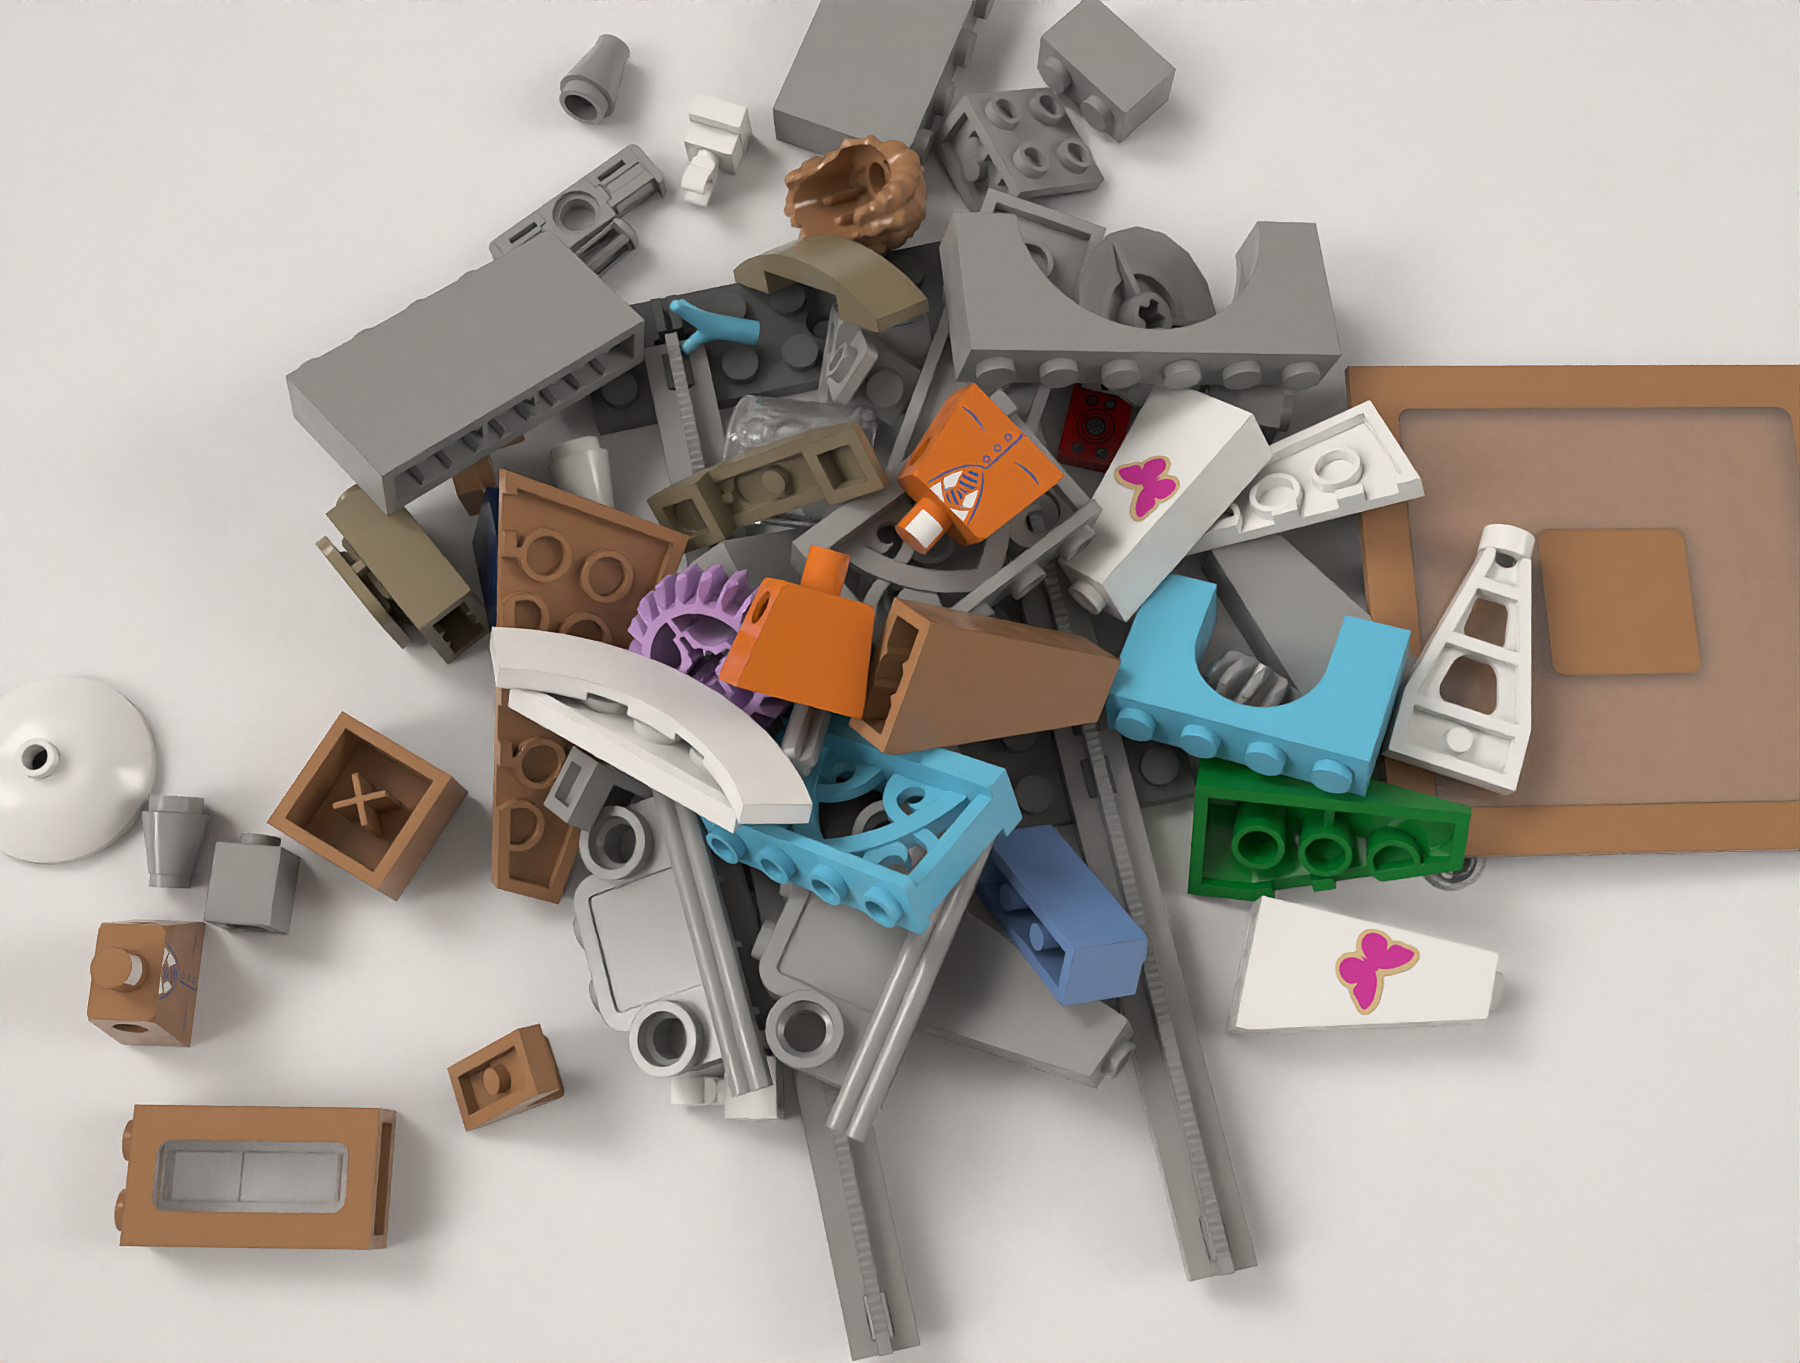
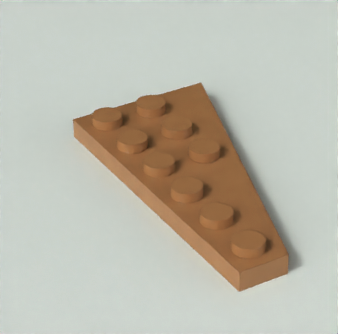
(572, 573)

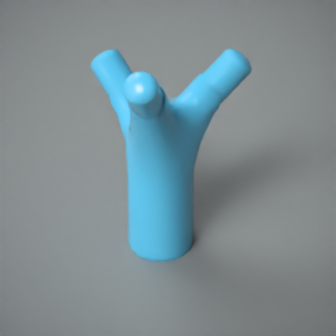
(714, 326)

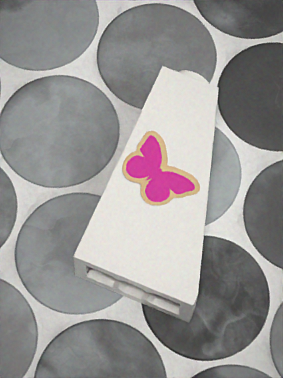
(1162, 495)
(1345, 973)

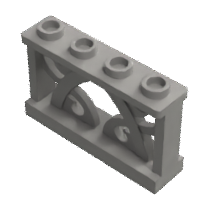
(855, 526)

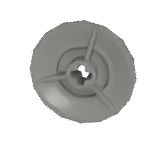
(1143, 283)

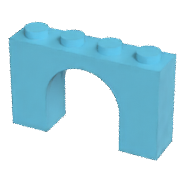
(1319, 738)

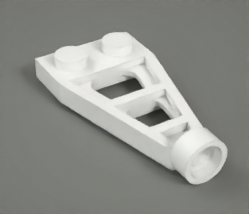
(1453, 738)

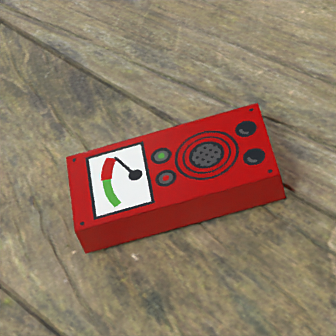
(1093, 427)

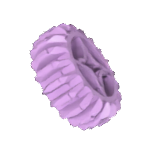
(699, 615)

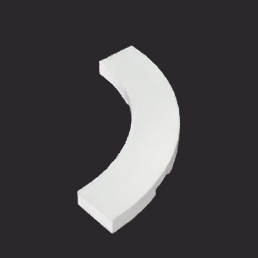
(735, 748)

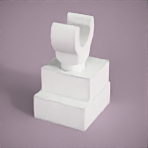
(713, 142)
(760, 1105)

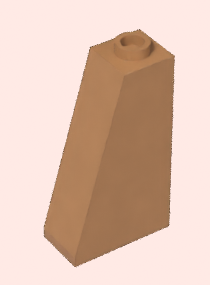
(976, 678)

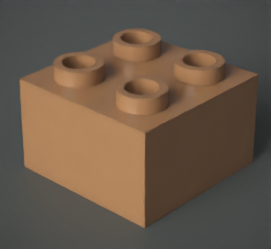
(368, 806)

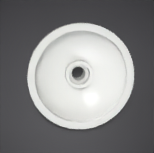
(94, 771)

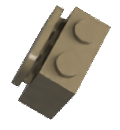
(402, 571)

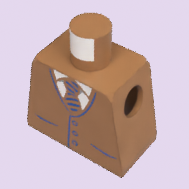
(146, 981)

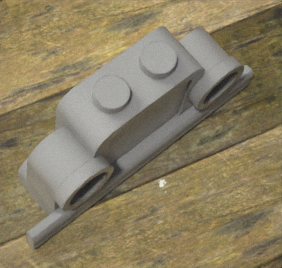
(672, 944)
(853, 986)

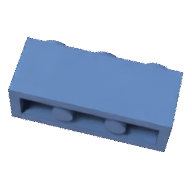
(1062, 917)

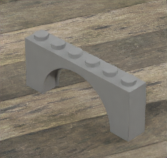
(1022, 329)

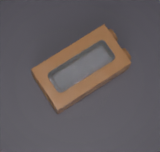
(257, 1177)

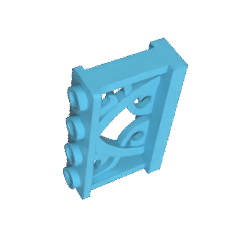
(945, 793)

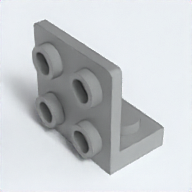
(1015, 146)

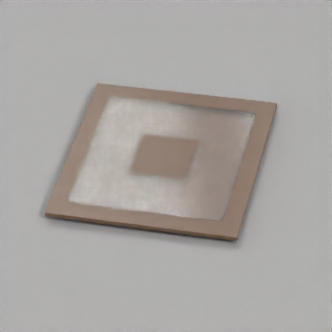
(1653, 593)

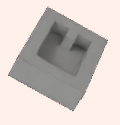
(872, 376)

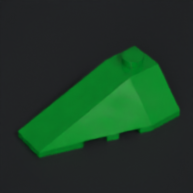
(1287, 833)

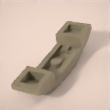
(865, 284)
(769, 481)

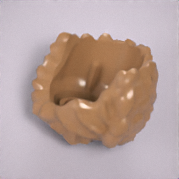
(860, 193)

